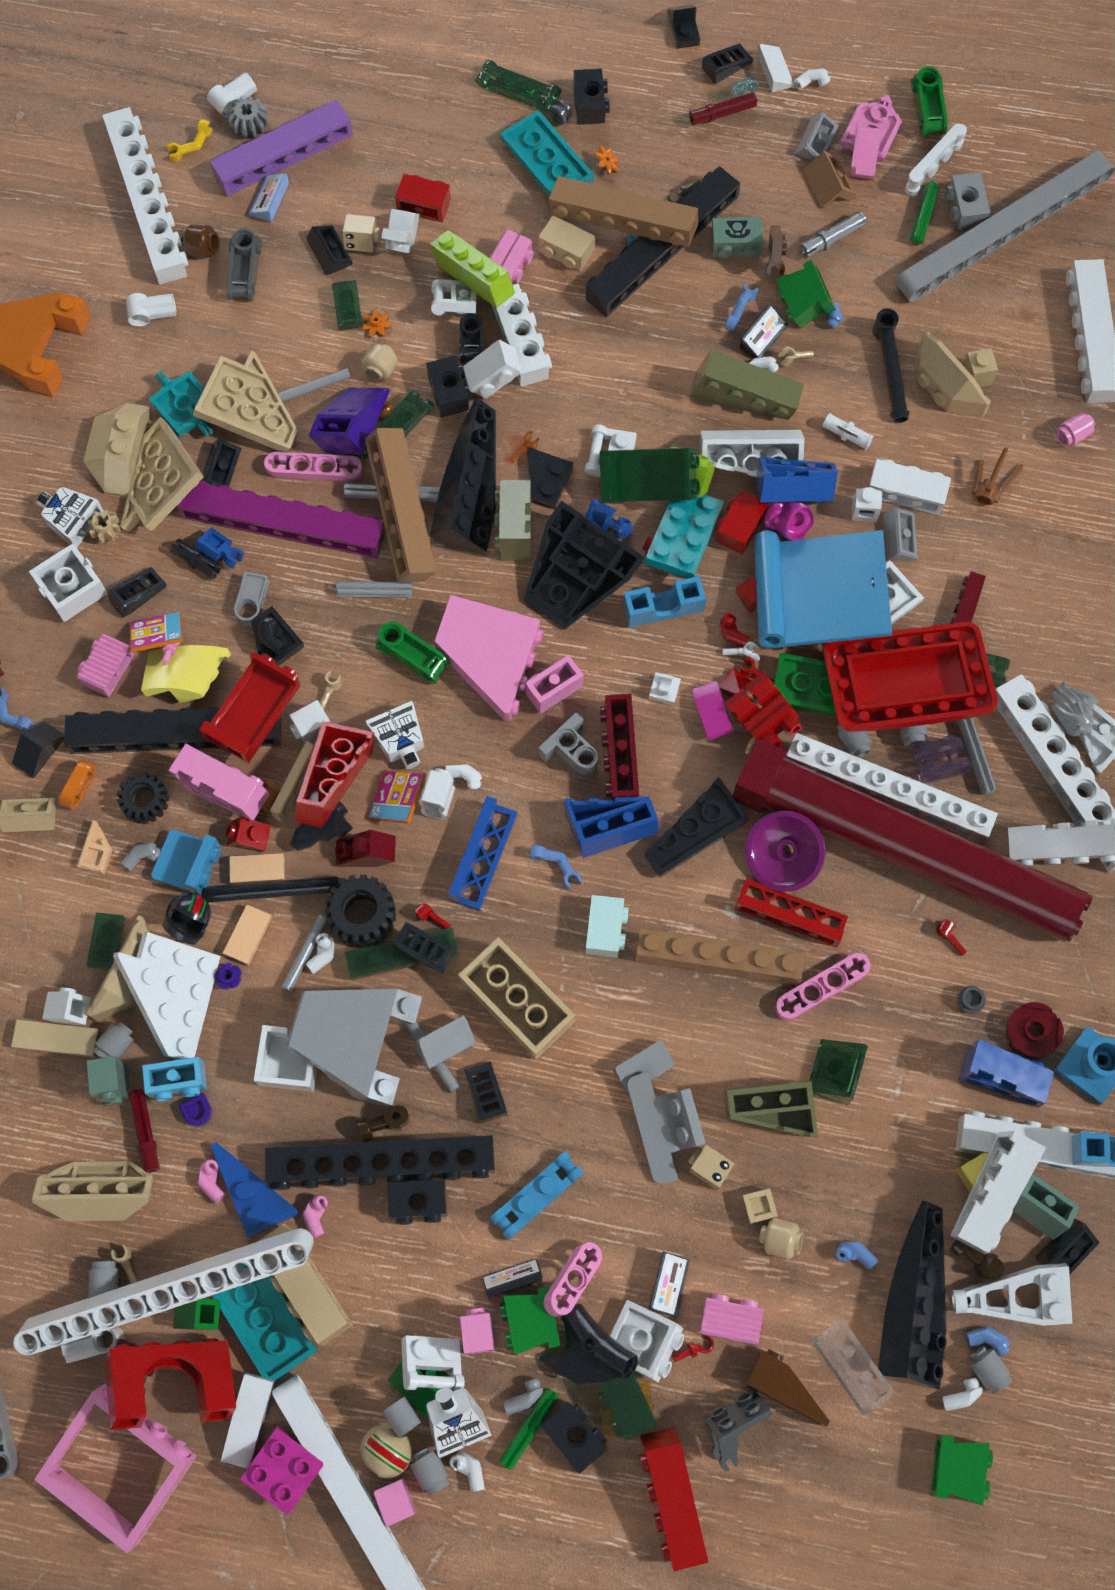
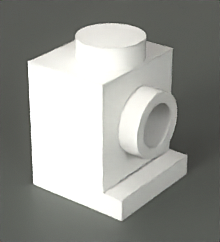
(866, 499)

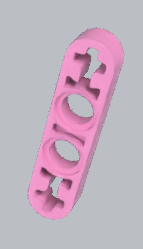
(314, 462)
(824, 989)

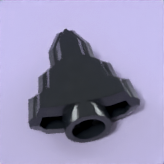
(308, 835)

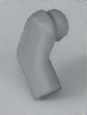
(138, 852)
(526, 1400)

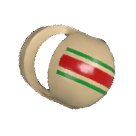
(385, 1452)

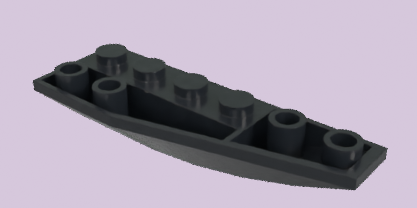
(468, 486)
(916, 1305)

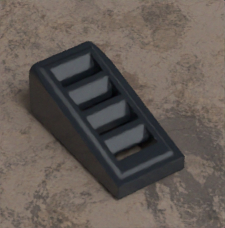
(716, 73)
(132, 603)
(399, 946)
(494, 1113)

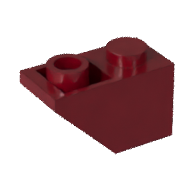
(365, 849)

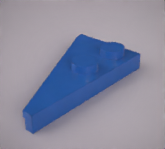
(254, 1200)

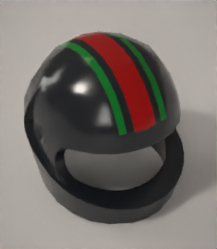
(188, 913)

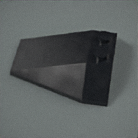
(577, 567)

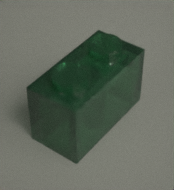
(628, 1407)

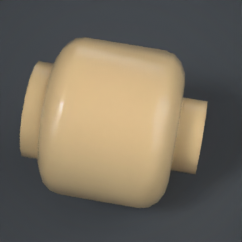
(379, 362)
(781, 1238)

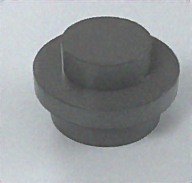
(971, 999)

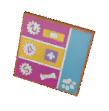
(156, 631)
(397, 796)

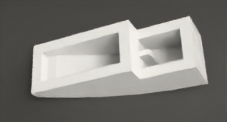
(247, 1420)

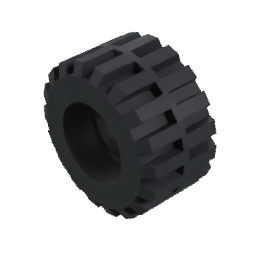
(348, 893)

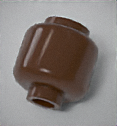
(200, 240)

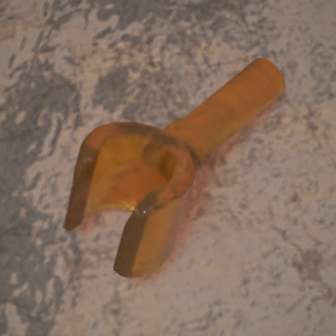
(532, 444)

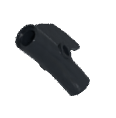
(590, 1352)

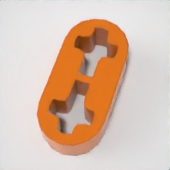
(77, 784)

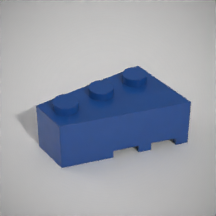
(795, 480)

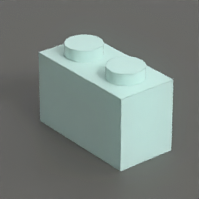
(604, 926)

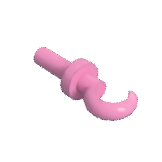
(168, 650)

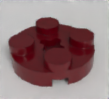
(1022, 1041)

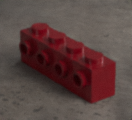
(621, 746)

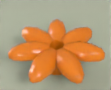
(606, 160)
(376, 323)

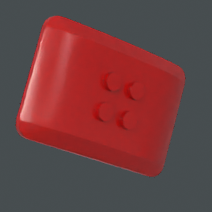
(910, 678)

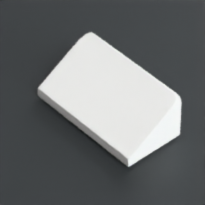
(774, 67)

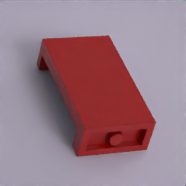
(252, 707)

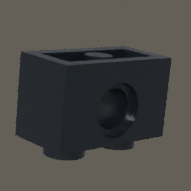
(589, 96)
(443, 373)
(401, 1194)
(578, 1455)

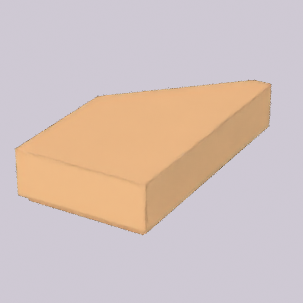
(95, 851)

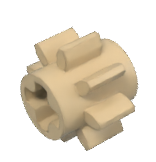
(104, 533)

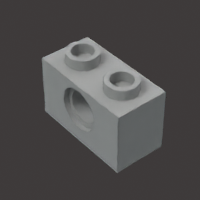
(967, 200)

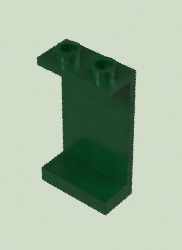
(649, 475)

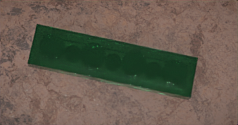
(383, 957)

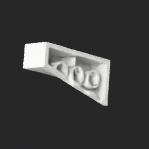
(742, 448)
(1063, 843)

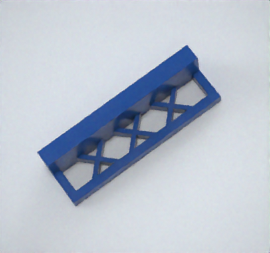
(473, 850)

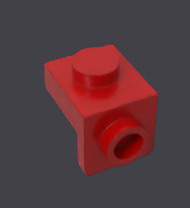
(248, 834)

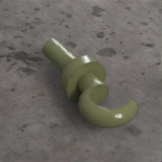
(684, 189)

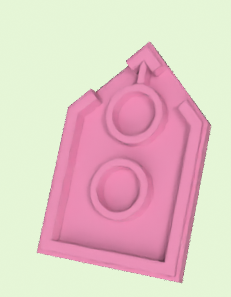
(874, 115)

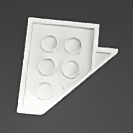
(171, 990)

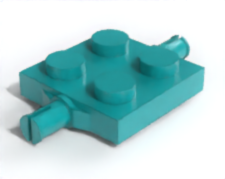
(177, 403)

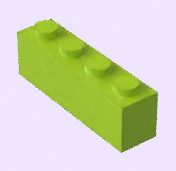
(472, 268)

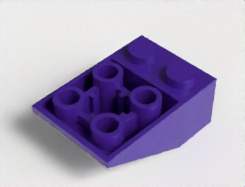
(348, 420)

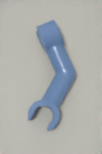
(745, 296)
(22, 723)
(541, 853)

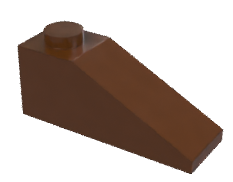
(781, 1384)

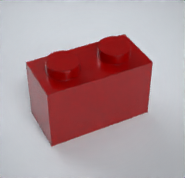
(423, 197)
(741, 521)

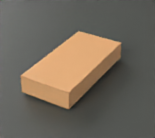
(257, 868)
(247, 935)

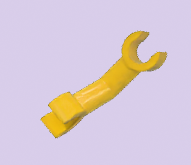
(202, 132)

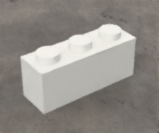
(910, 486)

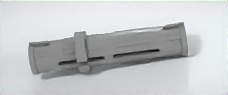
(825, 238)

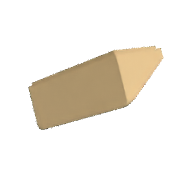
(27, 814)

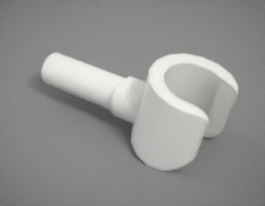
(746, 650)

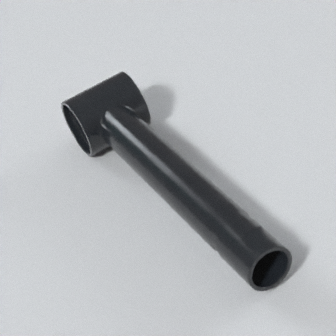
(891, 362)

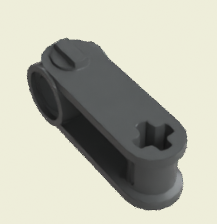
(243, 264)

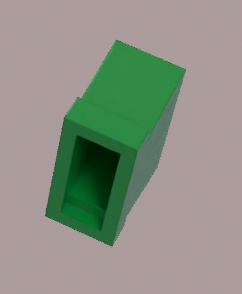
(805, 294)
(528, 1322)
(961, 1469)

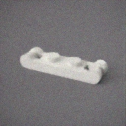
(930, 163)

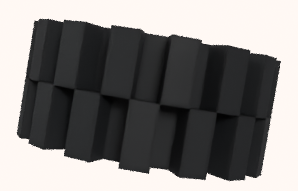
(135, 784)

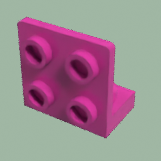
(282, 1471)

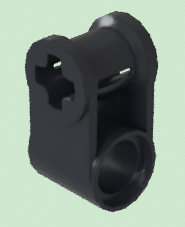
(470, 342)

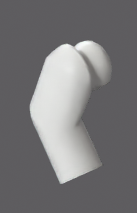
(810, 76)
(767, 363)
(467, 773)
(324, 955)
(964, 1398)
(470, 1467)

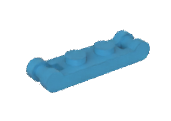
(536, 1195)

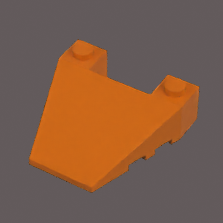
(26, 331)

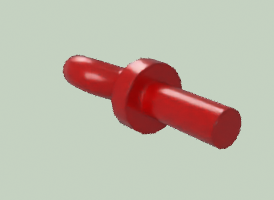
(692, 1350)

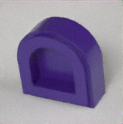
(196, 1110)

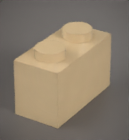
(566, 243)

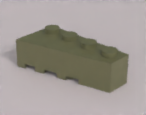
(745, 386)

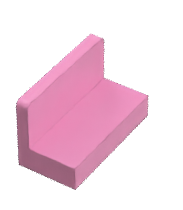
(865, 151)

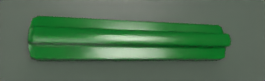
(924, 212)
(529, 1429)

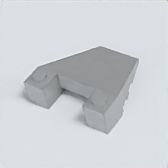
(345, 1034)

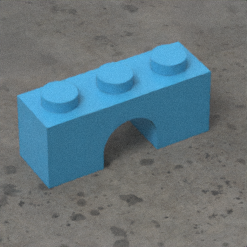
(682, 599)
(1093, 1149)

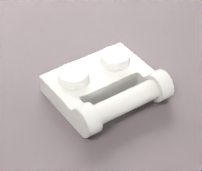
(462, 298)
(618, 441)
(431, 1354)

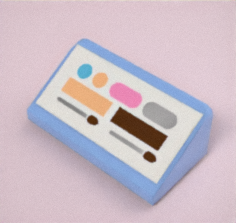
(269, 197)

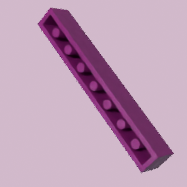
(284, 519)

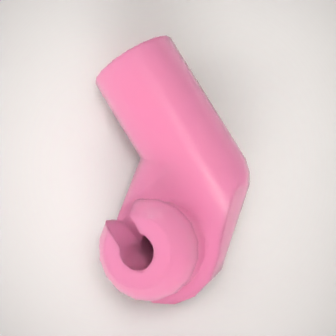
(207, 1181)
(313, 1213)

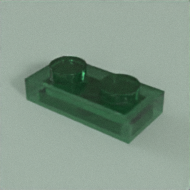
(347, 305)
(105, 940)

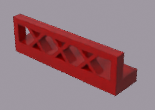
(788, 918)

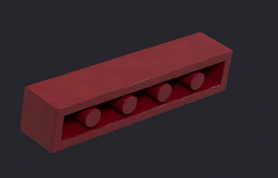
(968, 598)

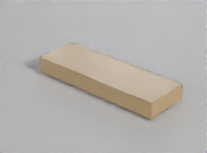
(292, 784)
(55, 1038)

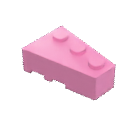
(219, 783)

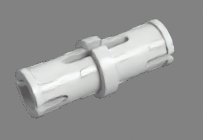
(863, 439)

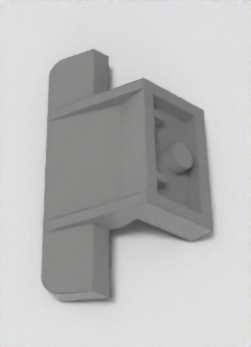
(664, 1124)

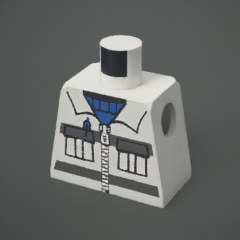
(68, 513)
(398, 734)
(455, 1421)

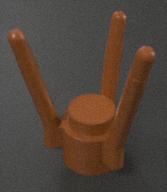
(987, 491)

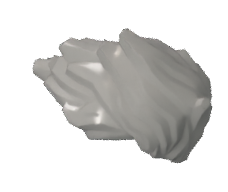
(1073, 709)

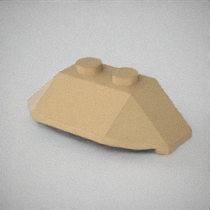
(948, 379)
(116, 446)
(114, 992)
(94, 1191)

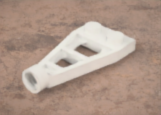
(1053, 1296)

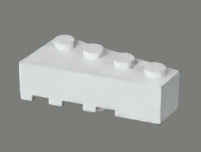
(997, 1190)

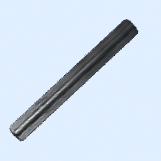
(270, 889)

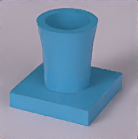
(1081, 1066)

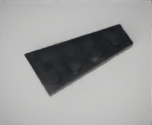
(702, 825)

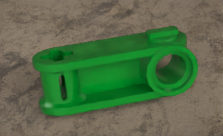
(929, 101)
(411, 651)

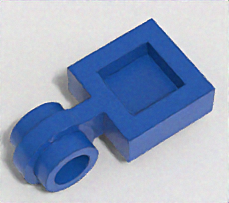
(603, 516)

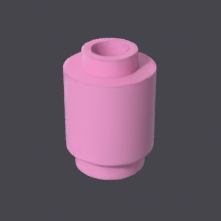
(1075, 429)

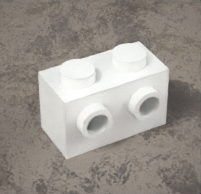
(492, 369)

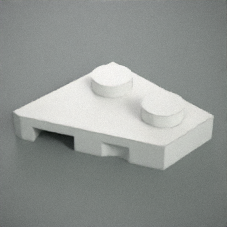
(1101, 742)

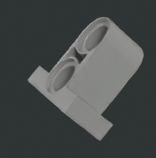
(571, 754)

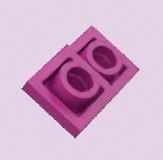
(712, 710)

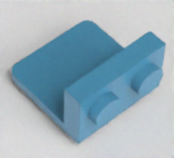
(186, 861)

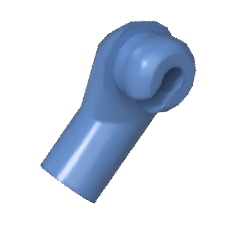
(834, 317)
(855, 1251)
(989, 1336)

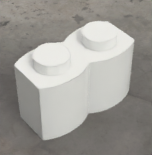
(437, 794)

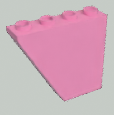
(490, 650)

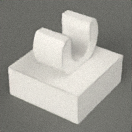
(664, 688)

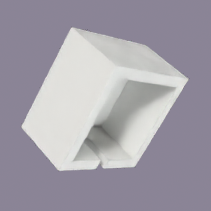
(279, 1065)

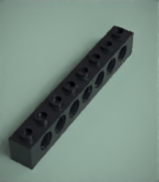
(279, 1159)

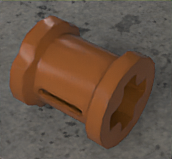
(274, 791)

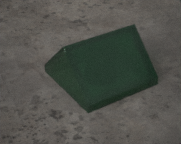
(837, 1070)

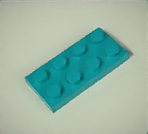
(544, 152)
(684, 535)
(266, 1327)

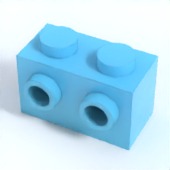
(175, 1078)

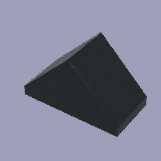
(36, 748)

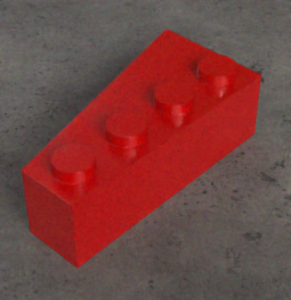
(332, 768)
(674, 1499)

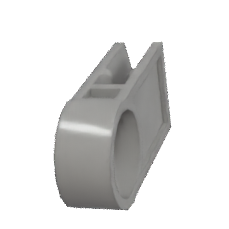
(252, 591)

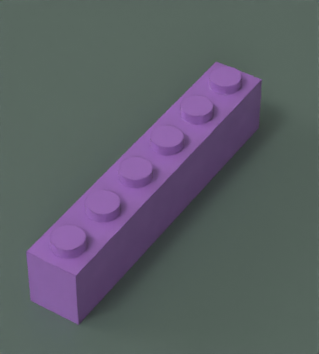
(281, 147)

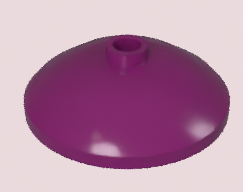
(768, 855)

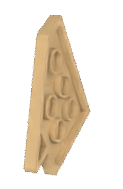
(246, 404)
(160, 478)

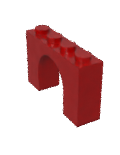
(204, 1362)

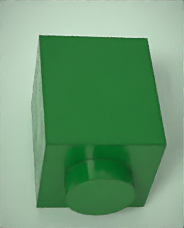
(197, 1315)

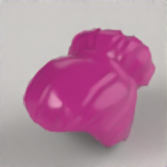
(789, 519)

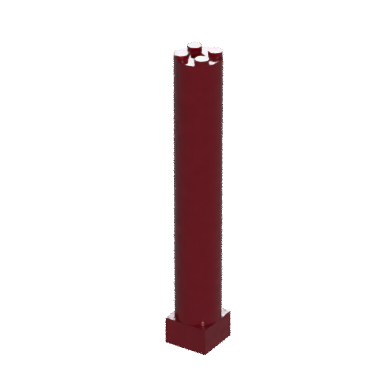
(911, 843)

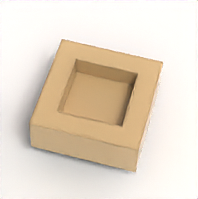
(759, 1206)

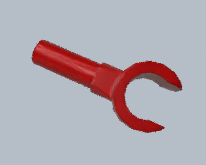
(751, 671)
(424, 911)
(945, 931)

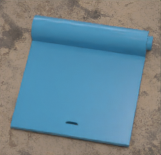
(821, 589)

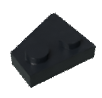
(547, 477)
(282, 632)

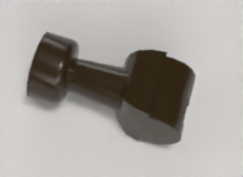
(394, 1118)
(985, 1264)

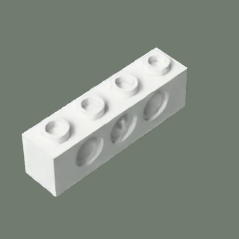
(534, 367)

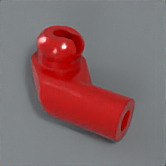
(730, 631)

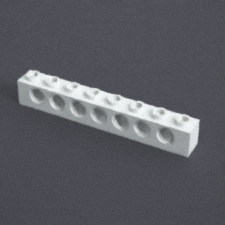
(145, 197)
(1050, 764)
(895, 789)

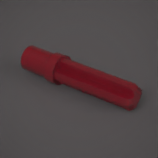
(724, 108)
(146, 1144)

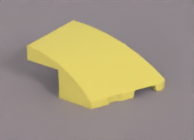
(185, 674)

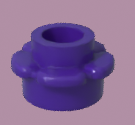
(233, 981)

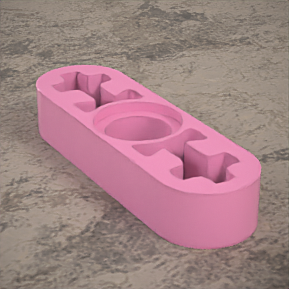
(562, 1285)

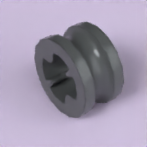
(560, 112)

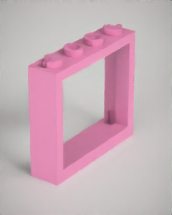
(88, 1504)

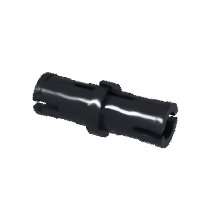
(196, 558)

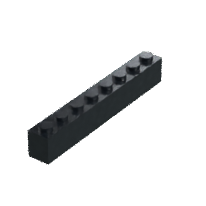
(647, 256)
(144, 731)

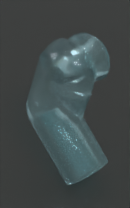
(747, 84)

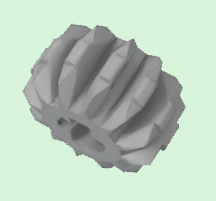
(247, 117)

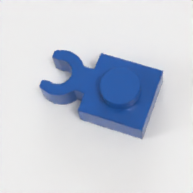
(218, 546)

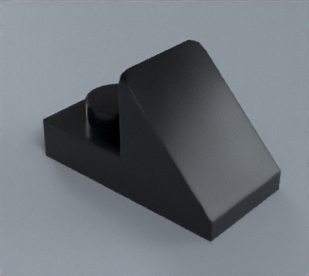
(684, 26)

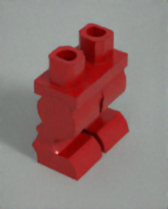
(771, 718)

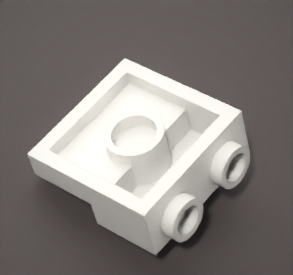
(902, 593)
(649, 1338)

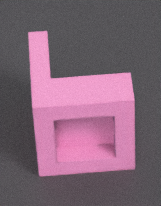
(394, 1502)

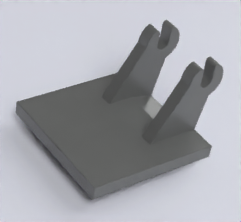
(729, 1421)

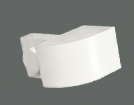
(401, 230)

